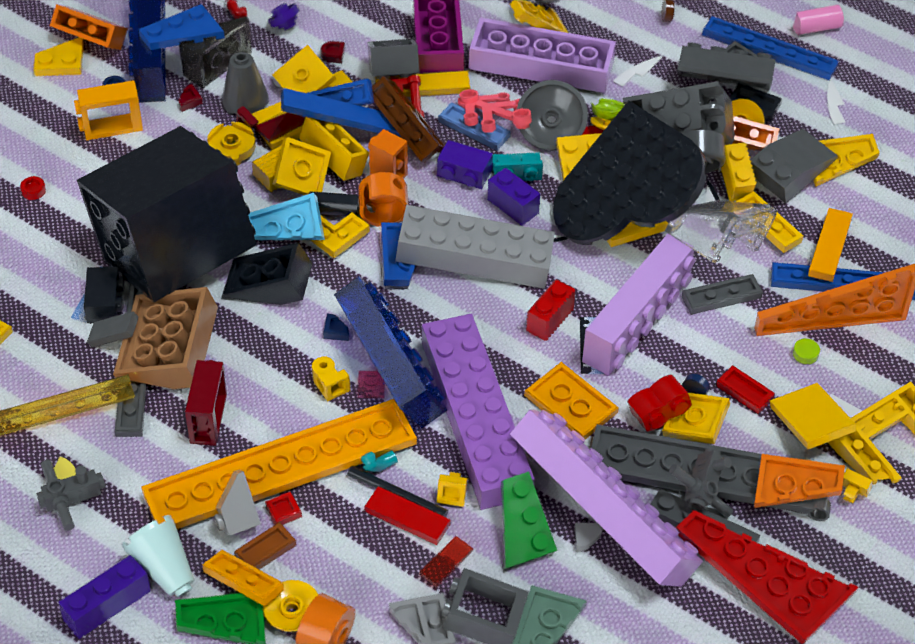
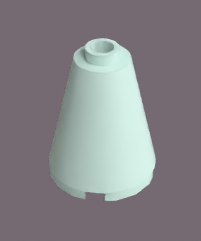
(162, 556)

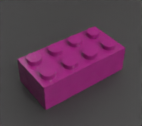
(438, 35)

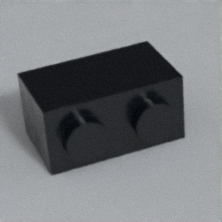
(103, 293)

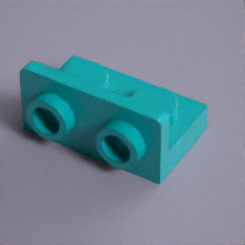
(524, 165)

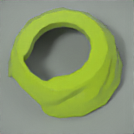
(607, 108)

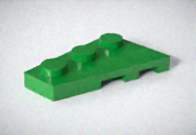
(524, 522)

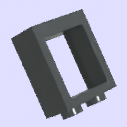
(476, 627)

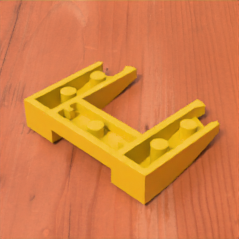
(857, 447)

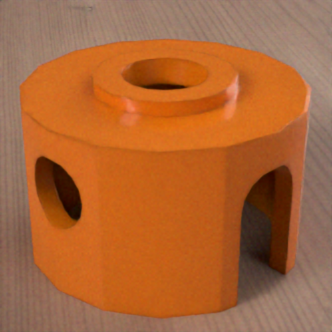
(385, 195)
(326, 622)

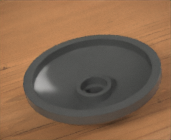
(556, 100)

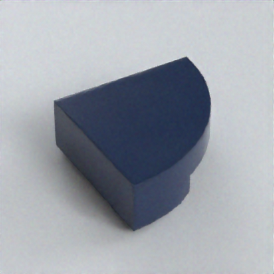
(335, 329)

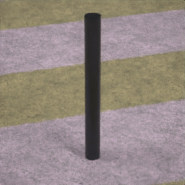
(374, 481)

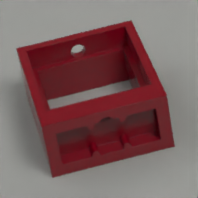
(206, 402)

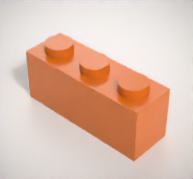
(88, 27)

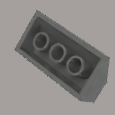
(725, 66)

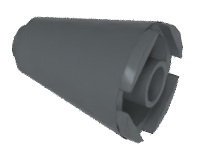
(243, 85)

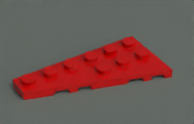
(775, 581)

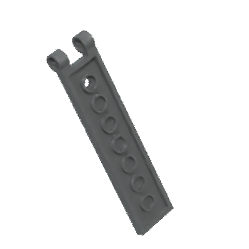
(648, 458)

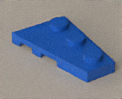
(394, 272)

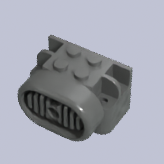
(693, 115)

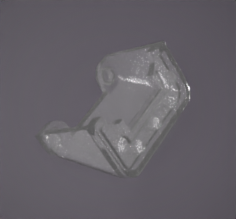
(718, 223)

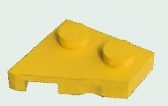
(60, 59)

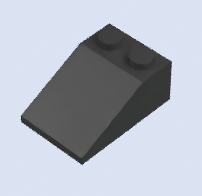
(791, 164)

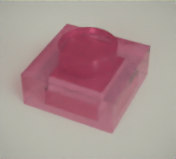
(370, 385)

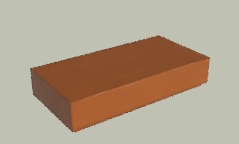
(266, 546)

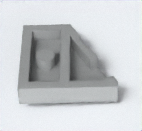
(423, 619)

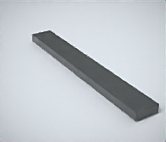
(132, 411)

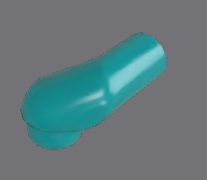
(378, 464)

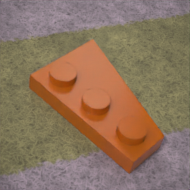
(795, 480)

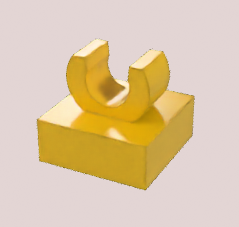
(855, 485)
(452, 489)

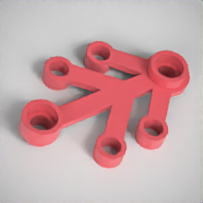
(470, 100)

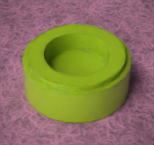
(806, 351)

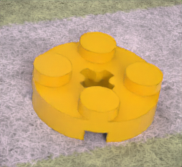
(237, 132)

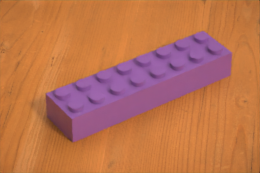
(474, 406)

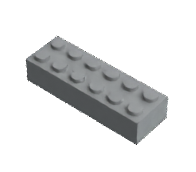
(475, 246)

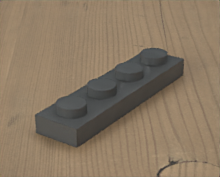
(675, 510)

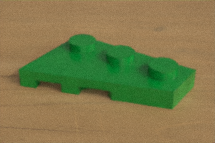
(222, 617)

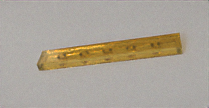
(65, 404)

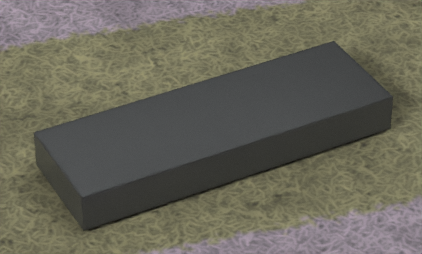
(722, 294)

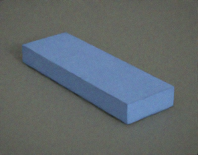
(454, 118)

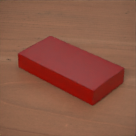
(745, 389)

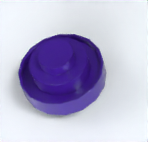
(284, 16)

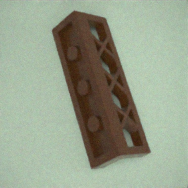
(406, 119)

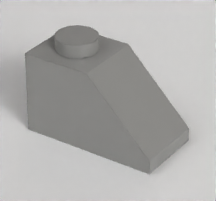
(236, 506)

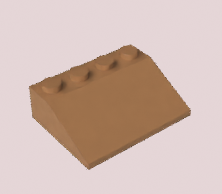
(168, 338)

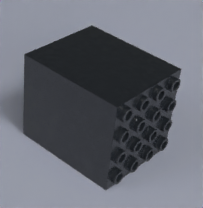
(168, 212)

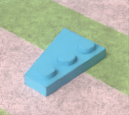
(289, 220)

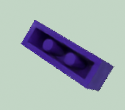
(104, 596)

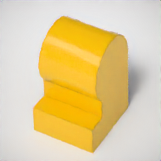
(327, 378)

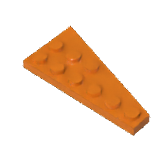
(858, 303)

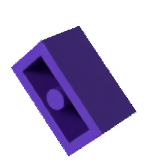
(464, 164)
(513, 196)

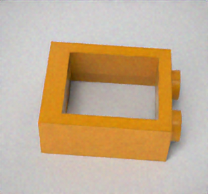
(108, 96)

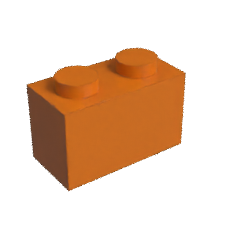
(388, 154)

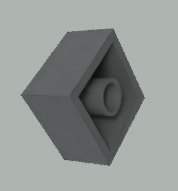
(393, 58)

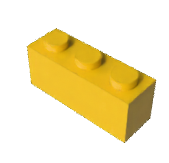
(346, 156)

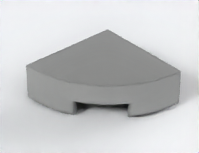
(586, 535)

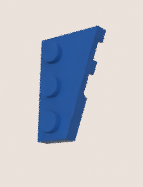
(187, 25)

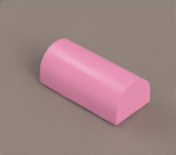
(818, 19)

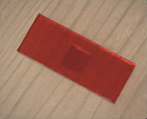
(446, 561)

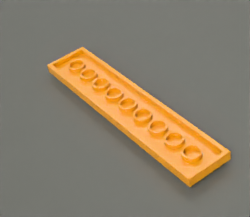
(282, 463)

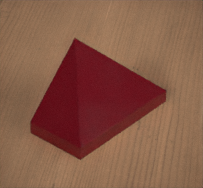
(279, 125)

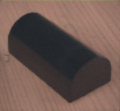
(337, 204)

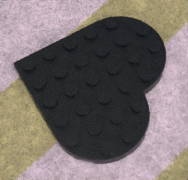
(630, 174)

